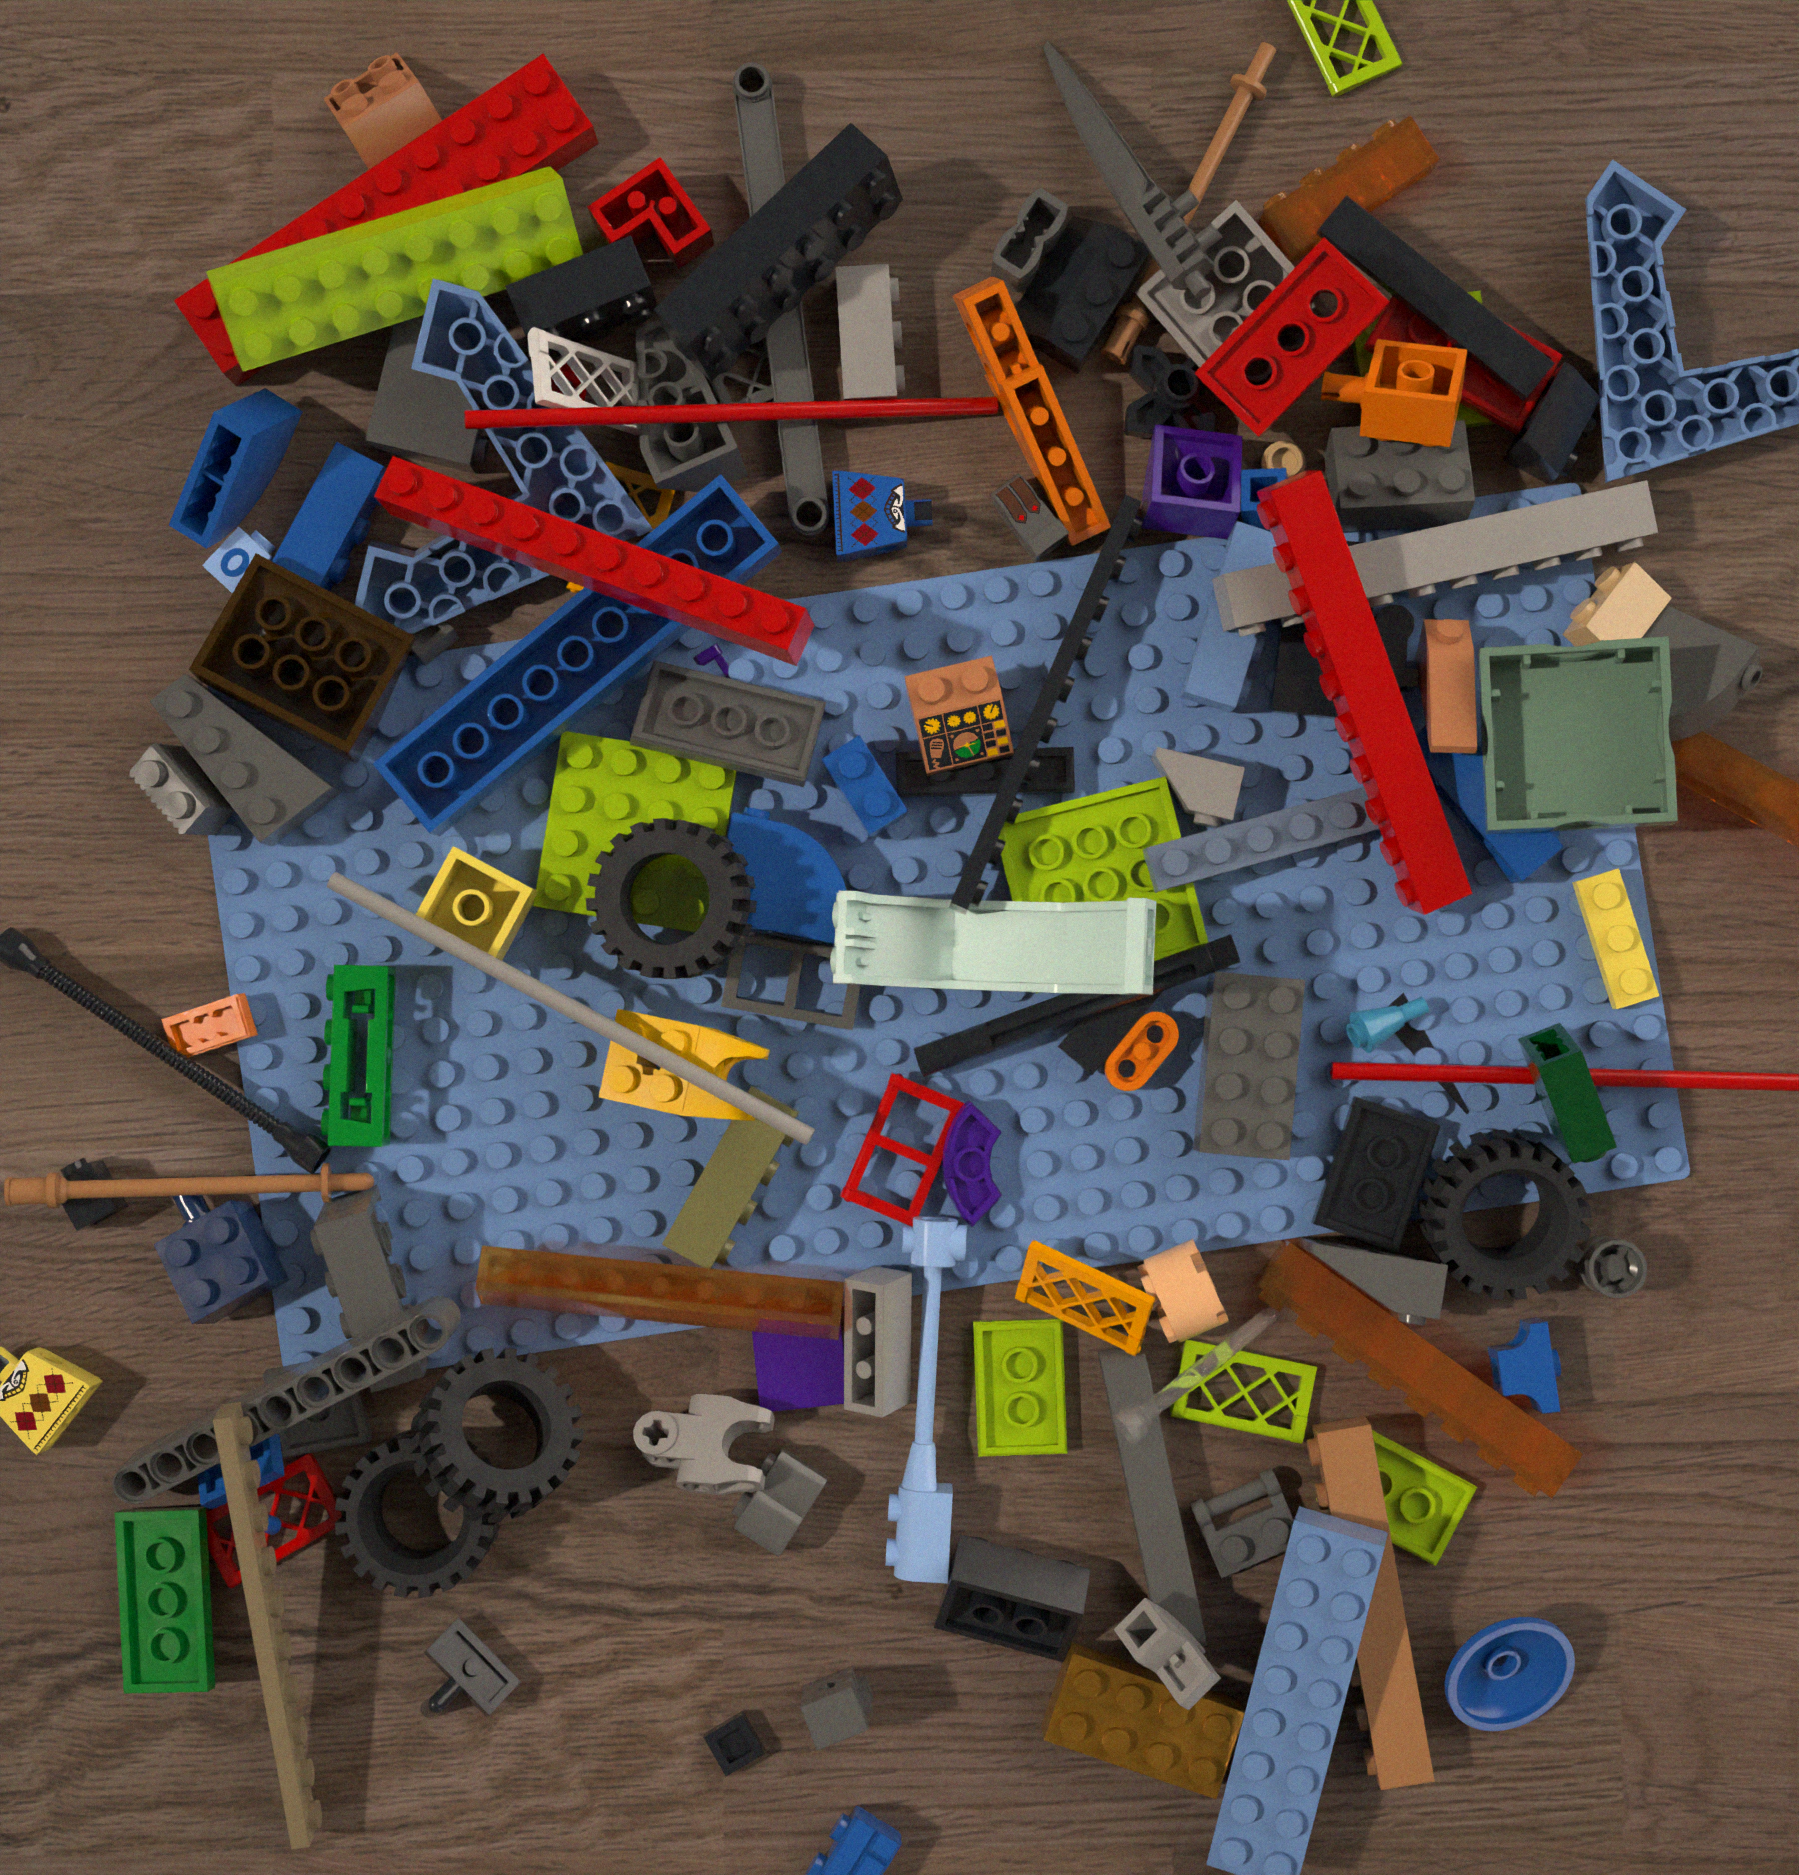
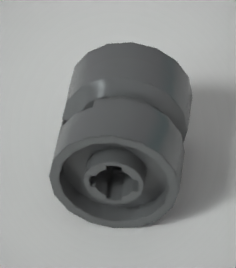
(1611, 1267)

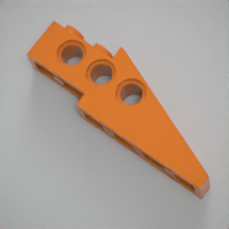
(1031, 407)

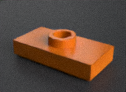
(210, 1026)

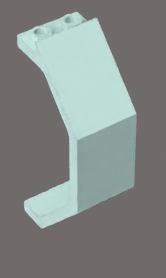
(995, 945)

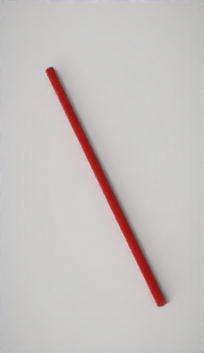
(728, 412)
(1600, 1077)

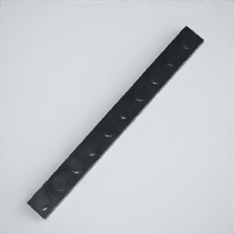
(1041, 723)

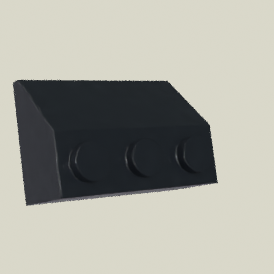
(1080, 289)
(1013, 1598)

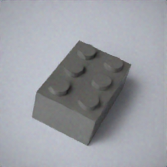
(1398, 481)

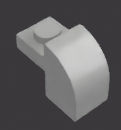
(1169, 1650)

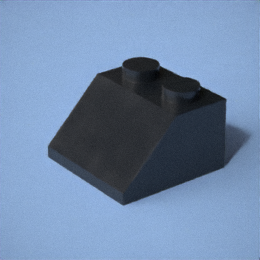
(1554, 426)

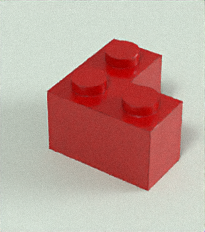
(654, 205)

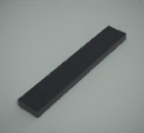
(1435, 298)

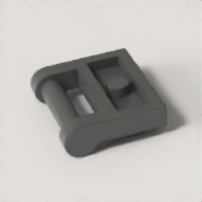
(1250, 1536)

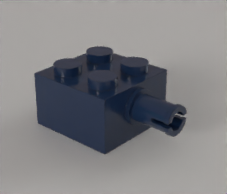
(219, 1258)

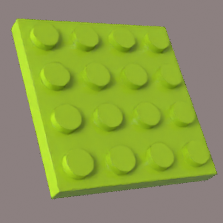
(602, 792)
(1095, 854)

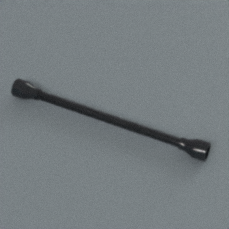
(302, 1146)

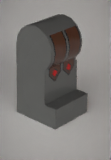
(1028, 518)

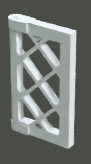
(544, 368)

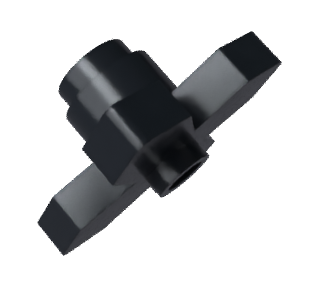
(1170, 394)

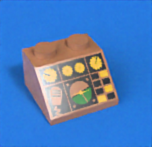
(959, 715)

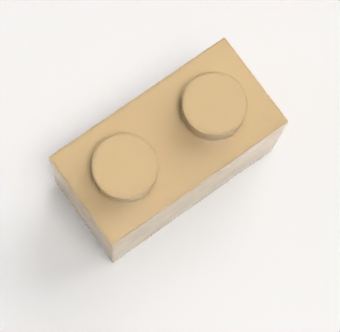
(1620, 608)

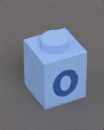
(234, 556)

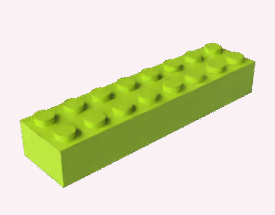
(386, 267)

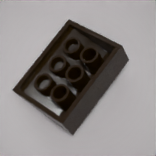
(304, 658)

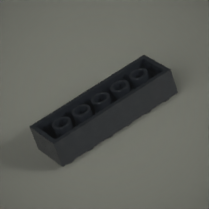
(781, 252)

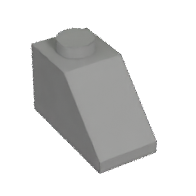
(1201, 785)

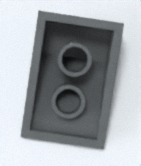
(1401, 1282)

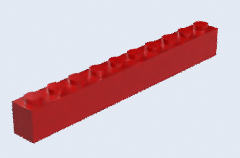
(596, 561)
(1363, 691)

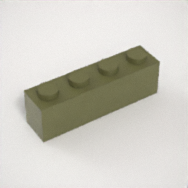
(726, 1187)

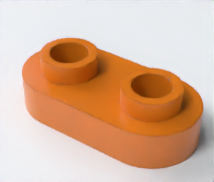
(1141, 1052)

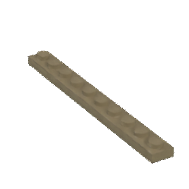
(264, 1609)

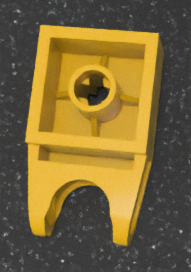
(639, 1083)

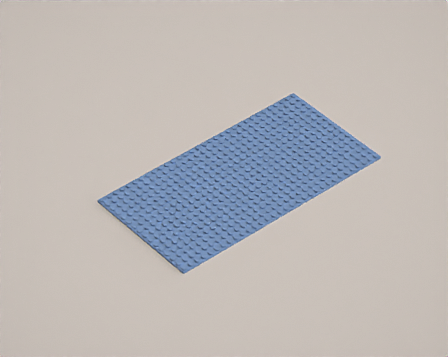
(501, 1094)

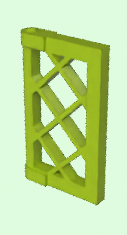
(1375, 31)
(1259, 1426)

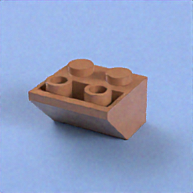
(382, 109)

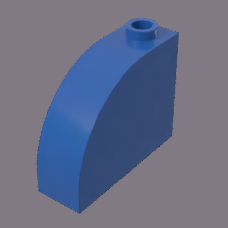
(234, 465)
(791, 876)

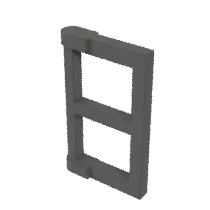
(787, 1010)

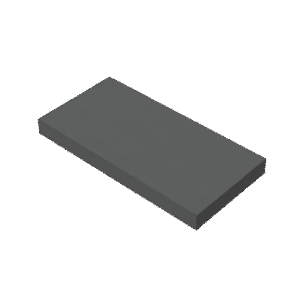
(728, 723)

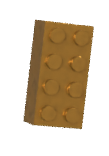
(1135, 1722)

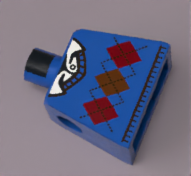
(873, 514)

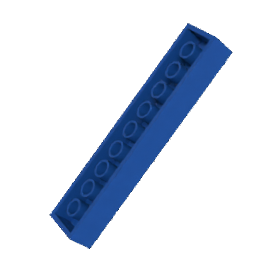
(563, 669)

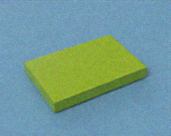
(1020, 1387)
(1419, 1499)

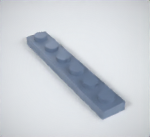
(1258, 840)

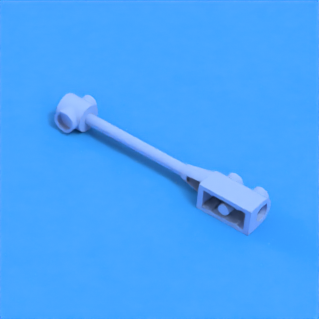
(922, 1504)

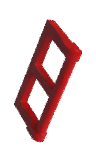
(932, 1162)

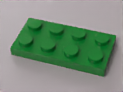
(165, 1600)

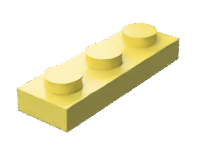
(1615, 939)

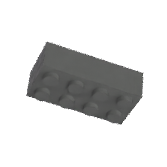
(1249, 1065)

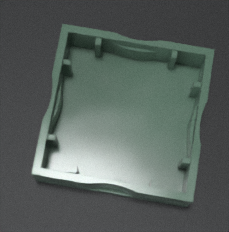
(1577, 736)

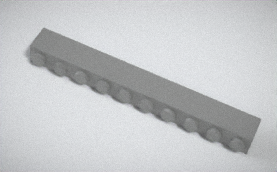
(1455, 554)

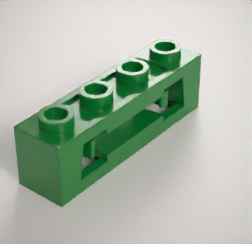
(342, 1036)

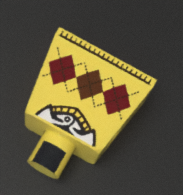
(42, 1395)

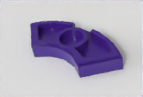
(968, 1163)

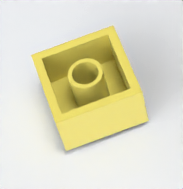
(477, 903)

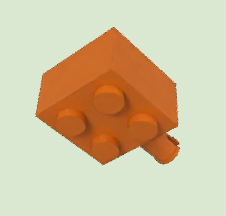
(1407, 393)

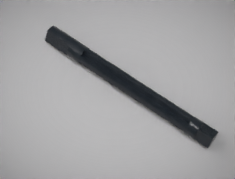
(1068, 1009)

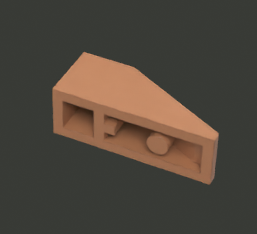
(1448, 685)

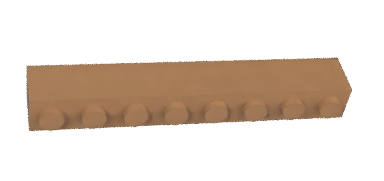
(1384, 1658)

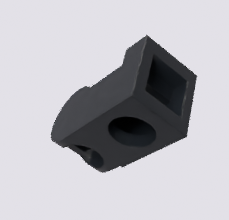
(1395, 627)

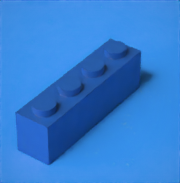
(332, 518)
(1461, 787)

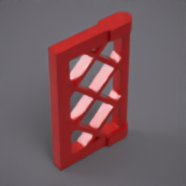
(304, 1535)

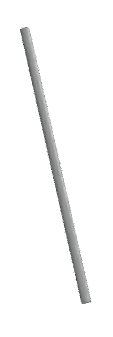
(571, 1008)

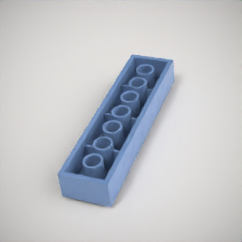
(1297, 1695)

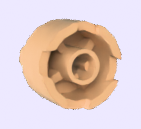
(1184, 1290)

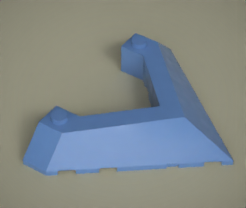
(1647, 400)
(551, 466)

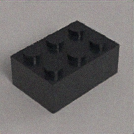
(586, 295)

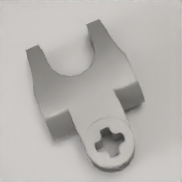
(701, 1442)

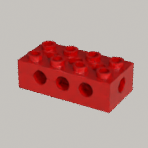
(1288, 306)

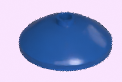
(1509, 1673)

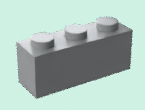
(868, 332)
(877, 1341)

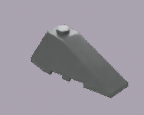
(680, 453)

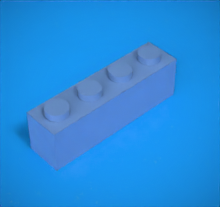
(1221, 657)

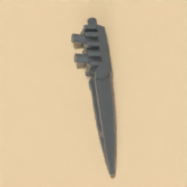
(1146, 206)

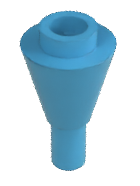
(1374, 1026)

